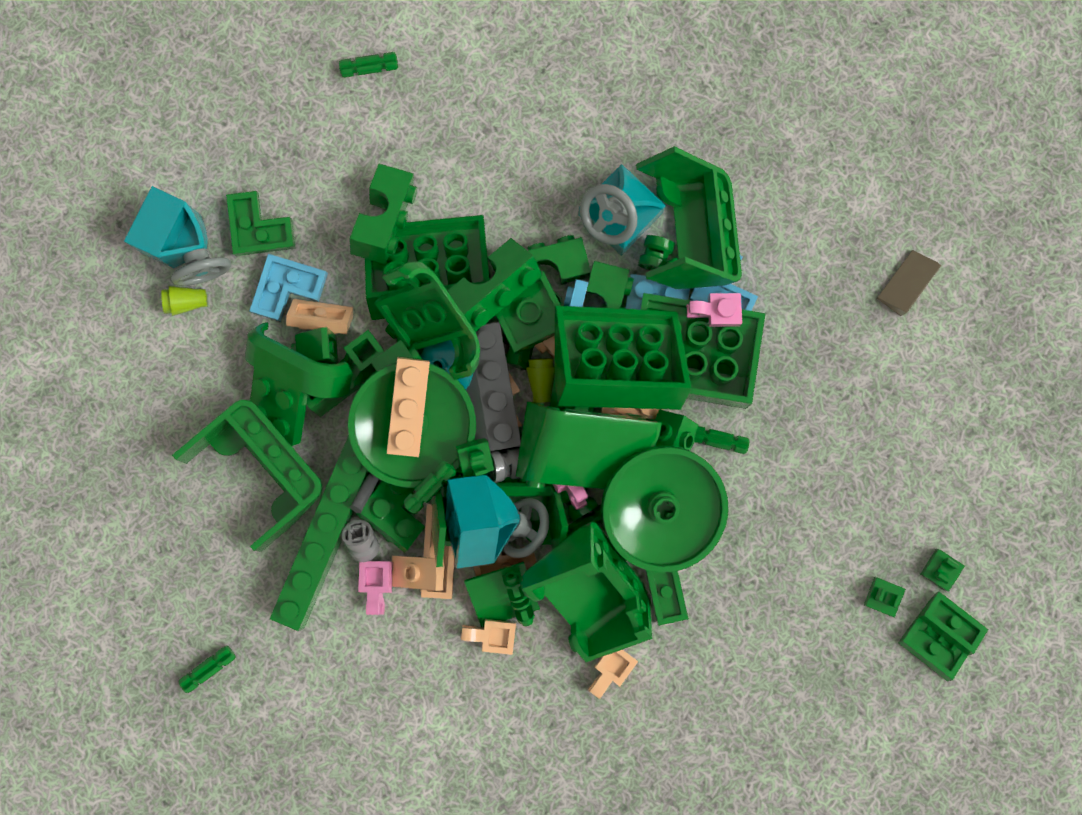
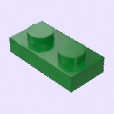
(667, 597)

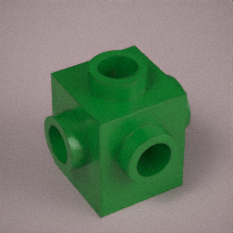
(676, 430)

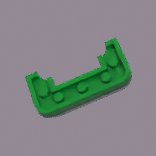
(579, 445)
(593, 593)

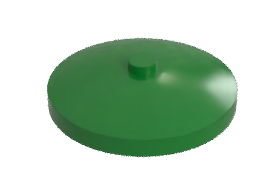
(446, 423)
(664, 509)

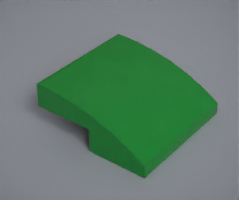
(943, 636)

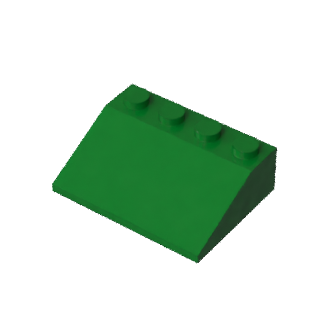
(448, 246)
(619, 358)
(718, 359)

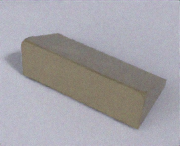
(908, 282)

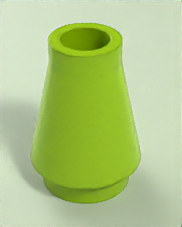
(181, 299)
(541, 378)

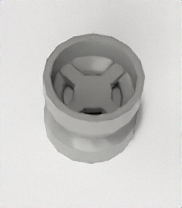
(504, 465)
(360, 540)

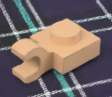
(495, 636)
(613, 668)

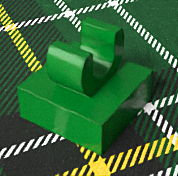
(519, 360)
(474, 458)
(942, 570)
(884, 597)

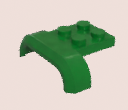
(429, 315)
(286, 379)

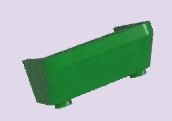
(702, 218)
(248, 427)
(515, 490)

